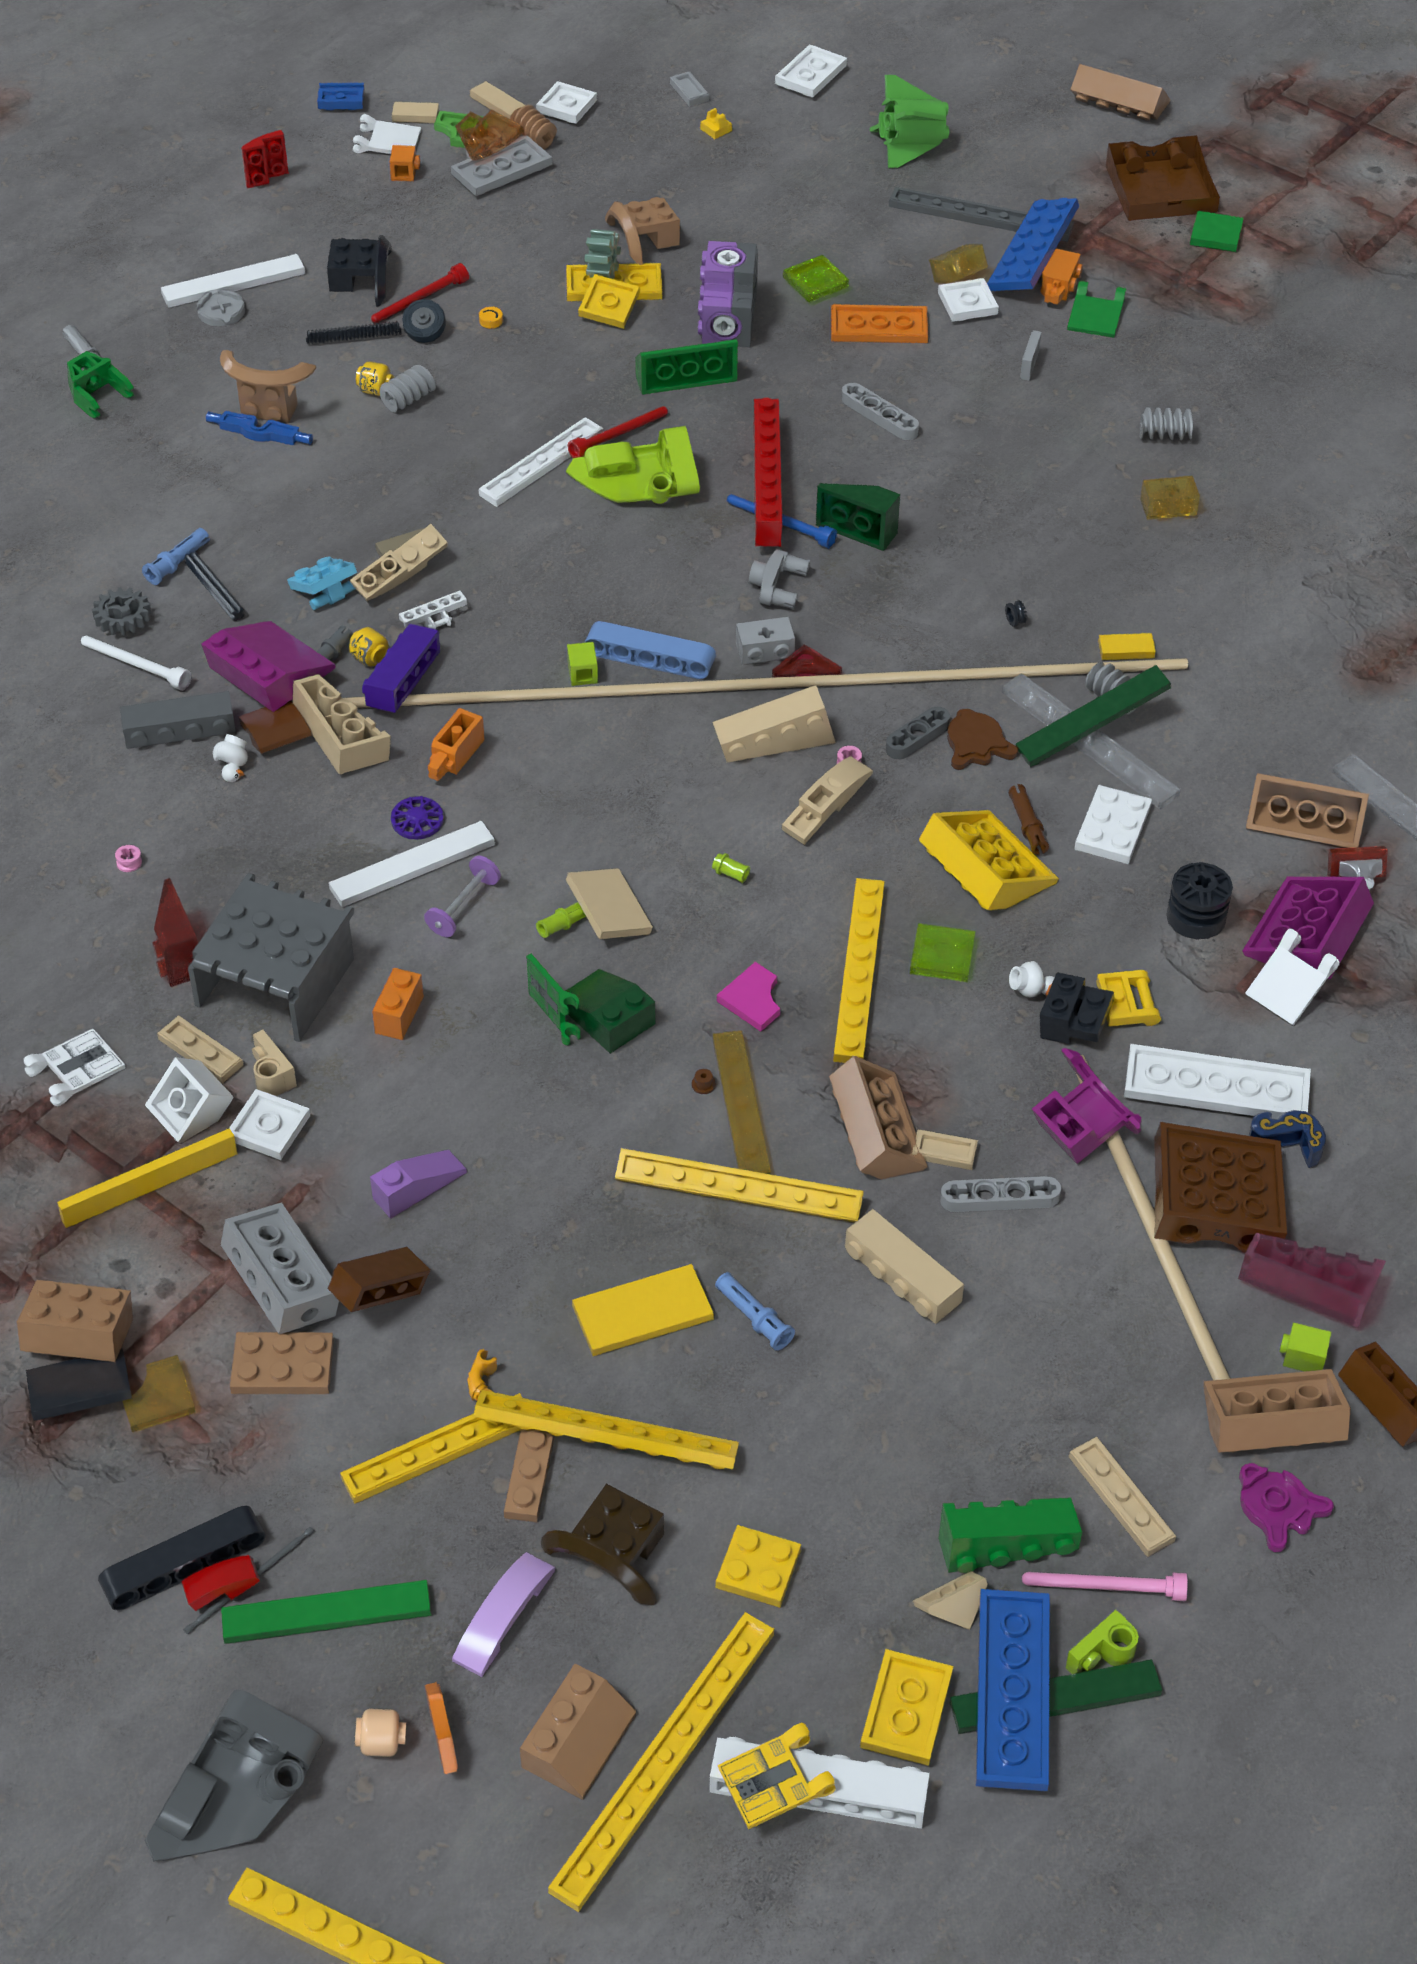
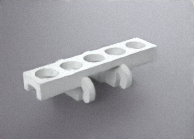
(419, 615)

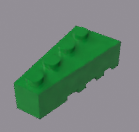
(1007, 1532)

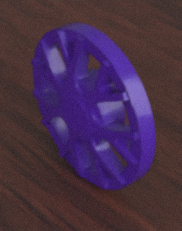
(417, 817)

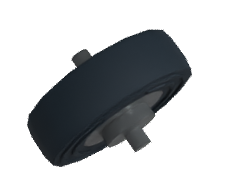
(424, 321)

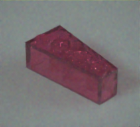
(1312, 1277)

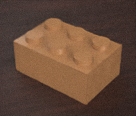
(75, 1320)

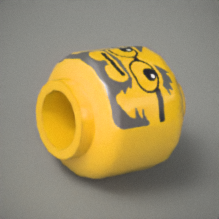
(372, 376)
(368, 646)

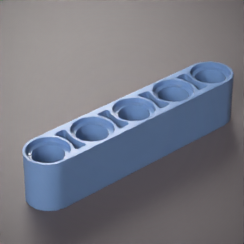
(651, 650)

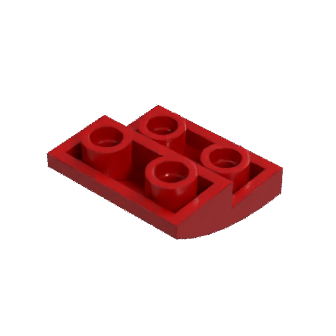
(264, 158)

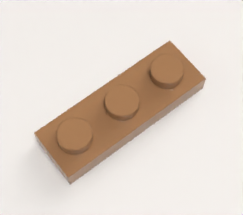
(528, 1475)

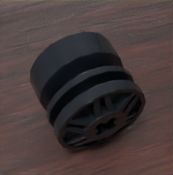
(1199, 900)

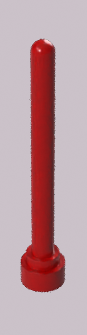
(457, 274)
(579, 445)

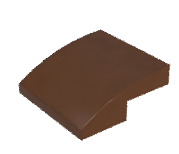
(274, 729)

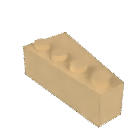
(776, 727)
(338, 728)

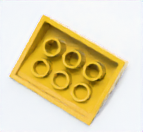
(986, 858)

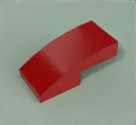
(227, 1577)

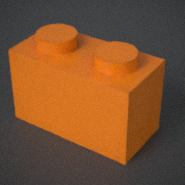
(398, 1003)

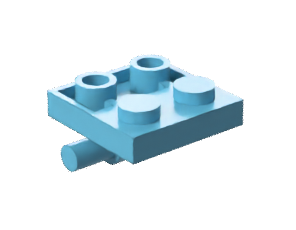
(324, 578)

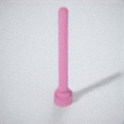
(1173, 1586)

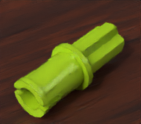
(560, 920)

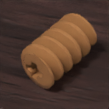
(535, 125)

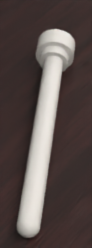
(177, 677)

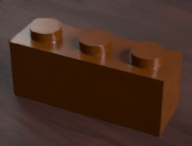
(378, 1279)
(1383, 1390)

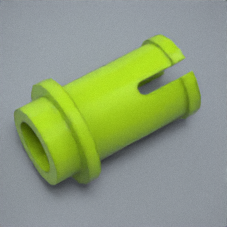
(730, 867)

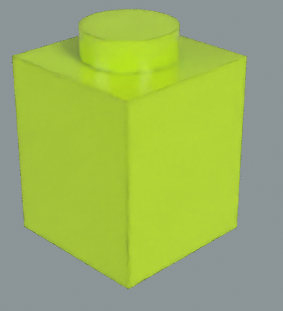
(582, 663)
(1305, 1348)

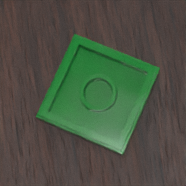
(1216, 231)

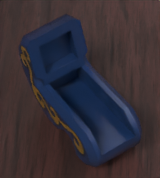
(1292, 1129)

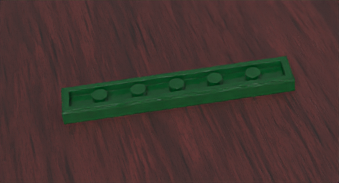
(1093, 715)
(1078, 1692)

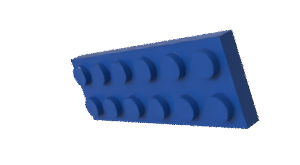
(1033, 244)
(1013, 1690)

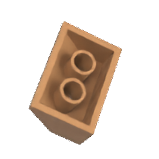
(577, 1732)

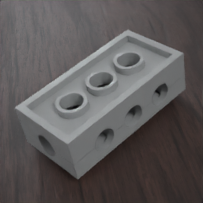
(279, 1267)

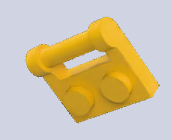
(1124, 1007)

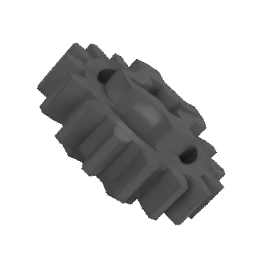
(121, 611)

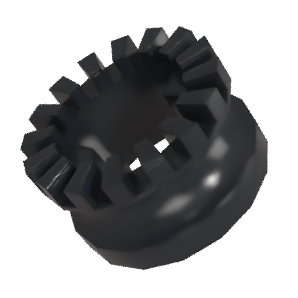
(1015, 613)

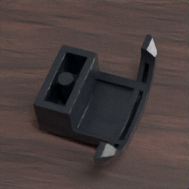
(358, 258)

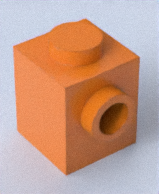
(403, 163)

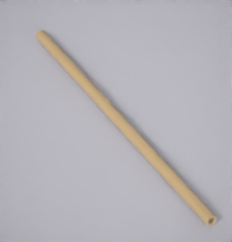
(1166, 1258)

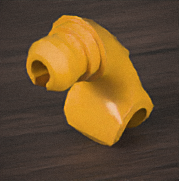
(479, 1368)

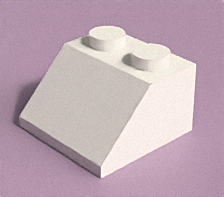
(188, 1099)

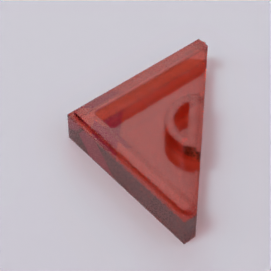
(806, 663)

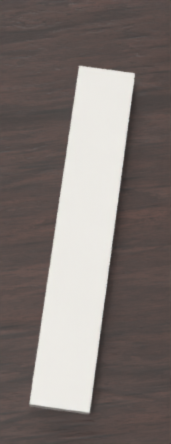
(233, 280)
(536, 464)
(411, 863)

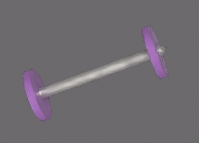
(440, 921)

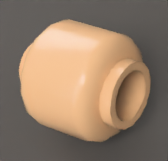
(379, 1732)

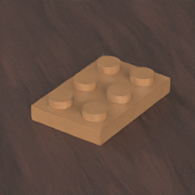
(282, 1363)

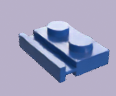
(340, 96)

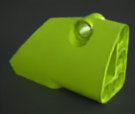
(636, 472)

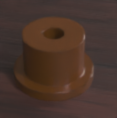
(703, 1081)

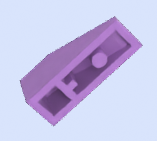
(413, 1179)

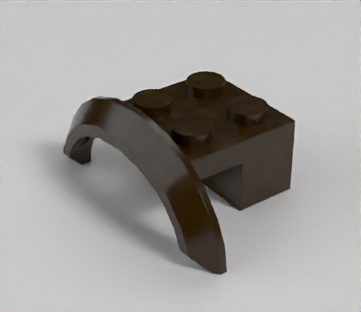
(612, 1538)

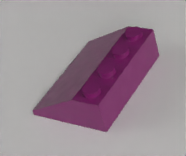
(263, 661)
(1321, 910)

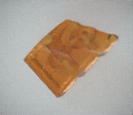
(487, 134)

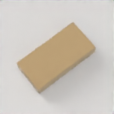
(415, 112)
(946, 1149)

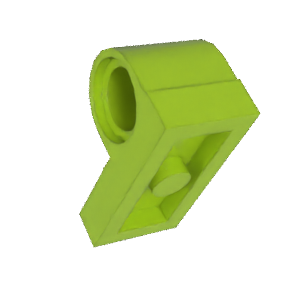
(1101, 1644)

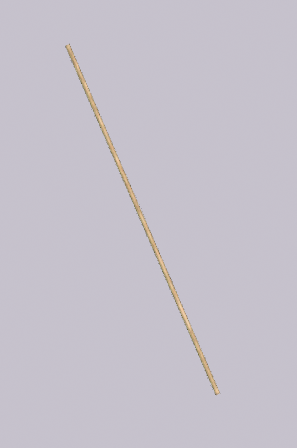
(772, 683)

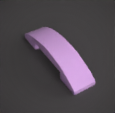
(499, 1612)

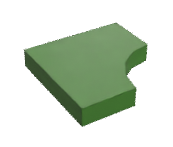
(446, 123)

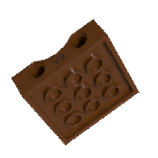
(1161, 178)
(1217, 1186)

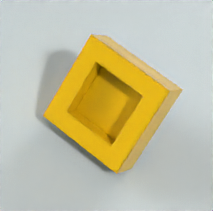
(715, 124)

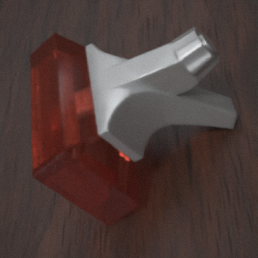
(1358, 862)

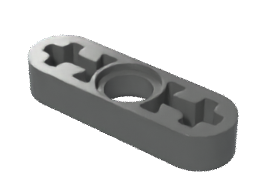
(912, 742)

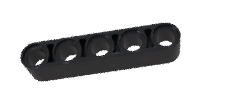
(180, 1557)

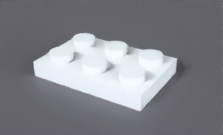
(811, 70)
(1113, 824)

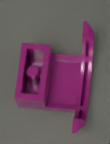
(1084, 1115)

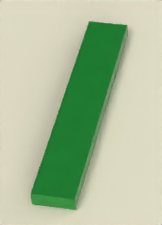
(325, 1611)

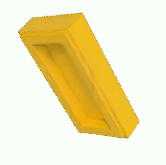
(1126, 646)

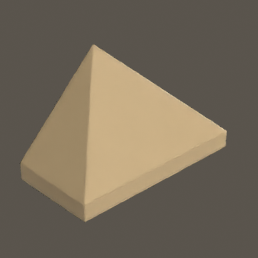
(955, 1600)

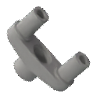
(767, 575)

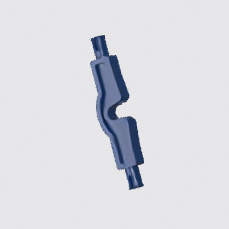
(270, 431)

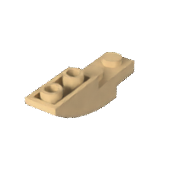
(399, 565)
(825, 797)

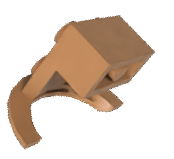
(646, 217)
(265, 392)

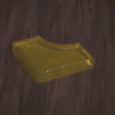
(161, 1397)

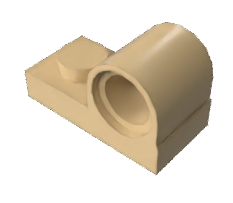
(272, 1069)

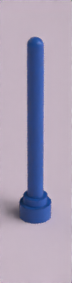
(824, 535)

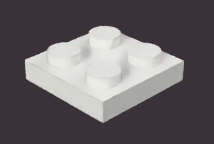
(566, 102)
(968, 299)
(269, 1124)

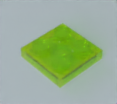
(815, 278)
(942, 952)

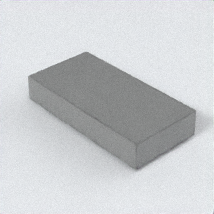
(689, 89)
(1030, 355)

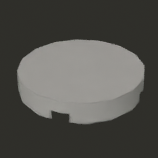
(221, 308)

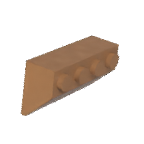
(1120, 92)
(1307, 811)
(876, 1119)
(1276, 1410)

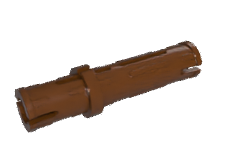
(1031, 826)

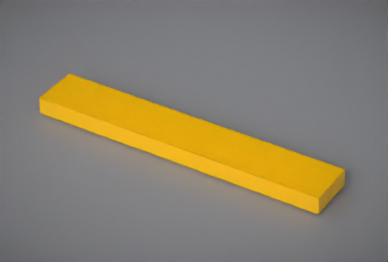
(147, 1178)
(422, 1455)

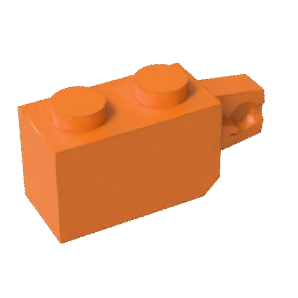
(1060, 276)
(455, 743)

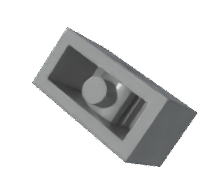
(765, 640)

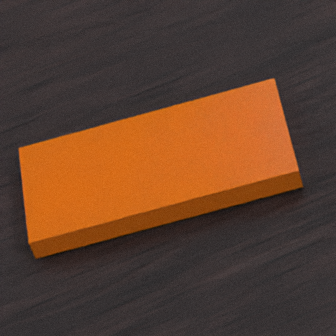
(879, 323)

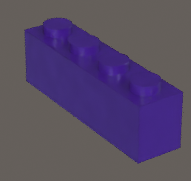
(401, 668)

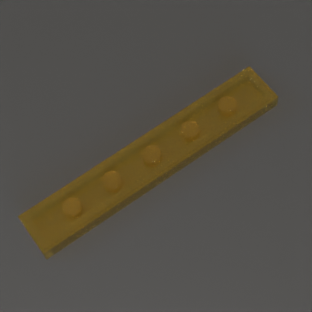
(740, 1102)

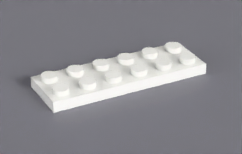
(1215, 1082)

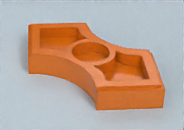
(441, 1728)

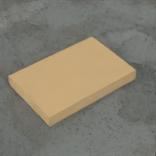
(609, 903)

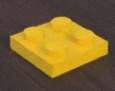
(608, 301)
(758, 1566)

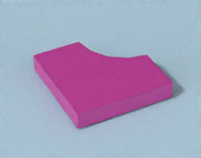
(751, 996)

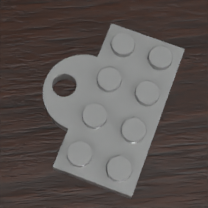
(505, 166)

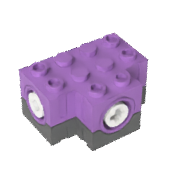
(728, 292)

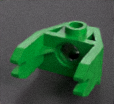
(96, 374)

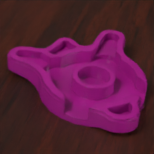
(1279, 1503)

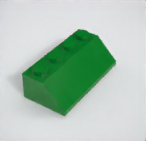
(687, 367)

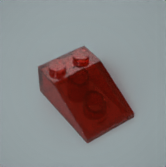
(173, 937)

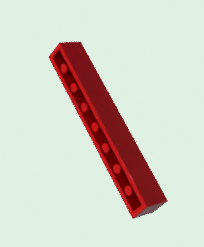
(767, 473)

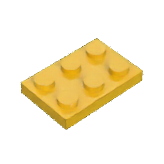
(906, 1707)

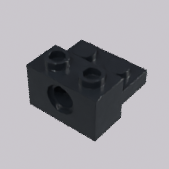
(1074, 1010)

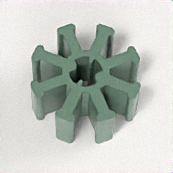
(602, 253)

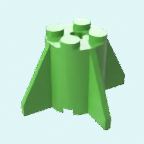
(910, 122)

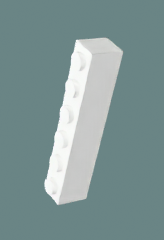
(861, 1788)

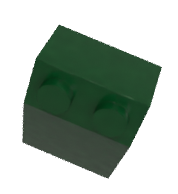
(859, 512)
(611, 1009)

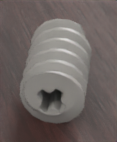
(406, 388)
(1166, 423)
(1105, 678)

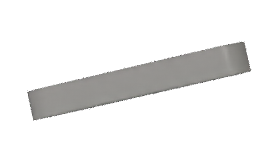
(902, 426)
(1001, 1199)

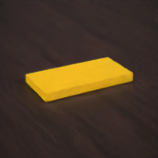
(645, 276)
(642, 1309)

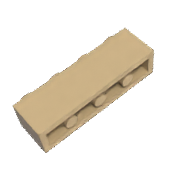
(904, 1266)

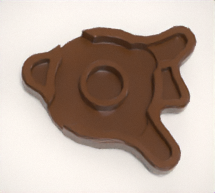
(976, 738)

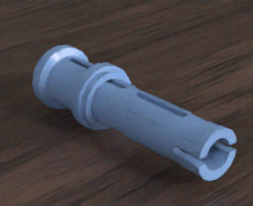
(168, 561)
(763, 1319)

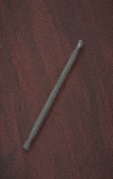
(260, 1570)

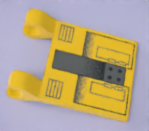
(769, 1780)

